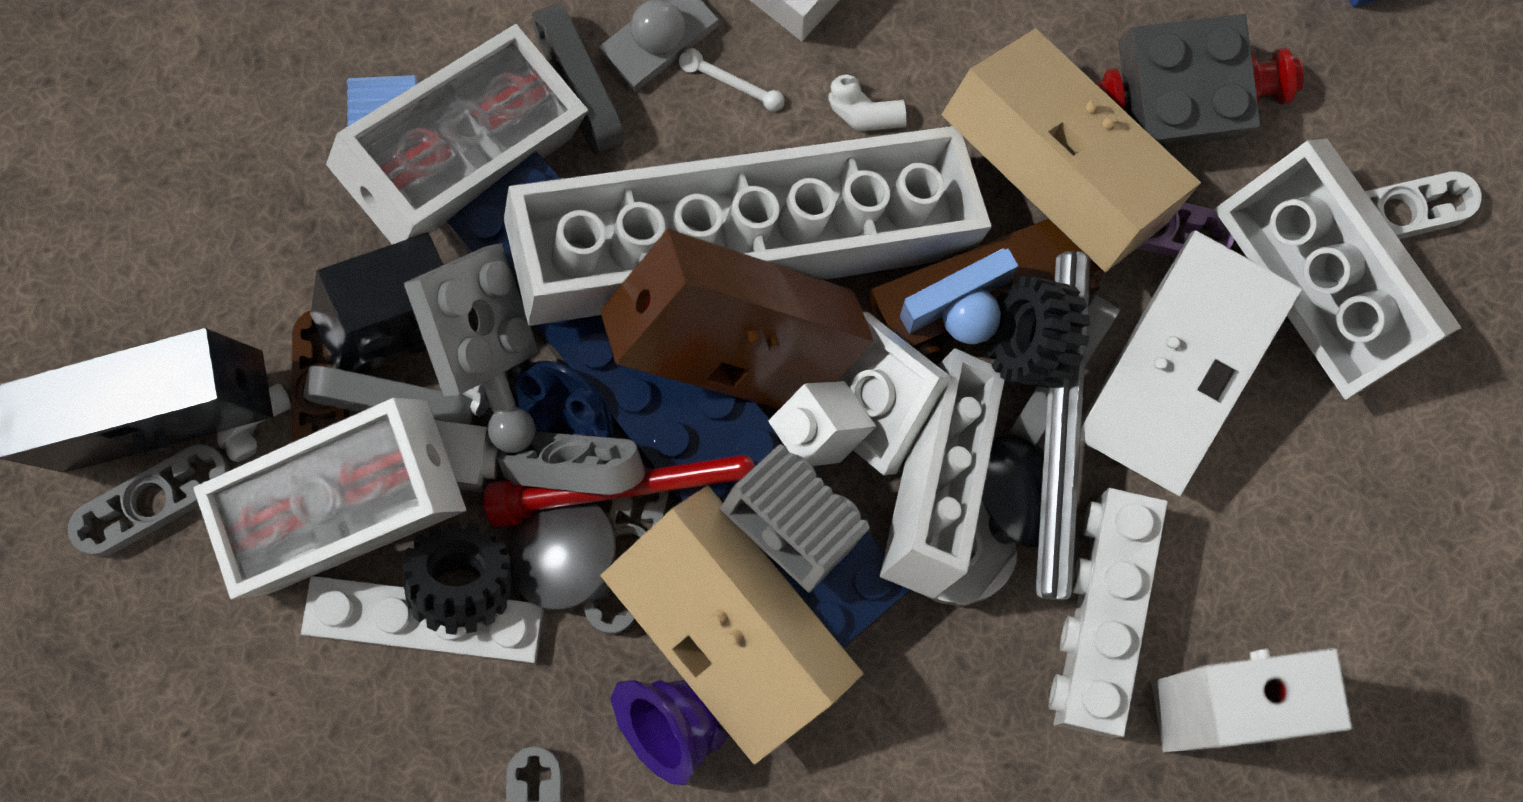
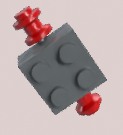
(1198, 79)

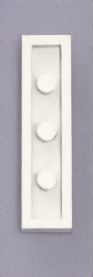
(381, 617)

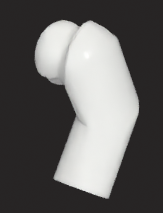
(859, 111)

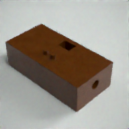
(732, 322)

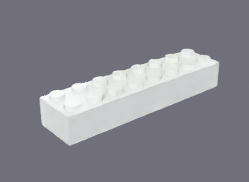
(803, 208)

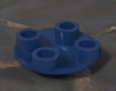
(562, 401)

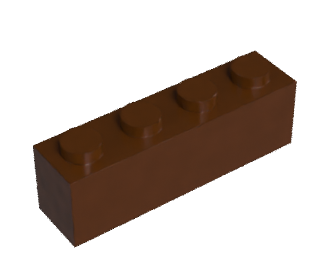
(1033, 250)

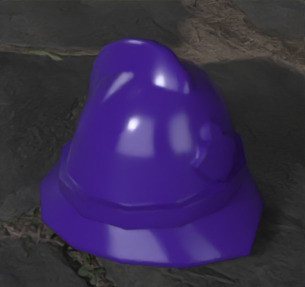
(667, 726)

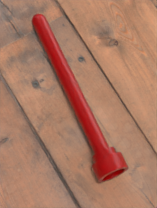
(510, 503)

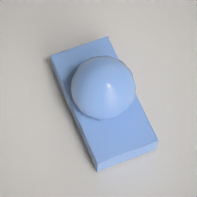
(963, 300)

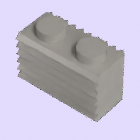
(795, 516)

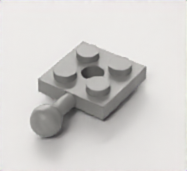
(470, 358)

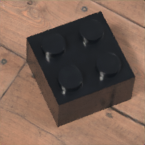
(365, 306)

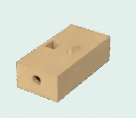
(1069, 148)
(731, 625)

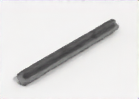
(1062, 456)

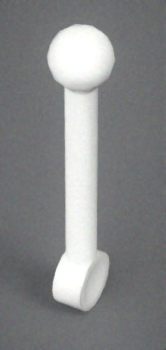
(692, 60)

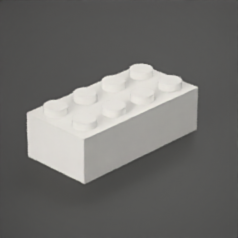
(1361, 292)

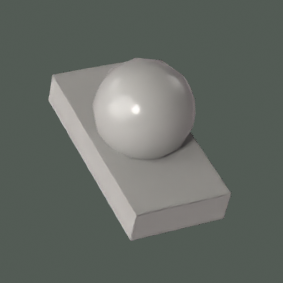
(656, 38)

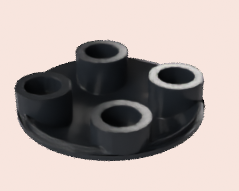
(1014, 490)

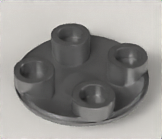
(562, 555)

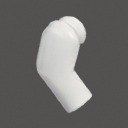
(238, 440)

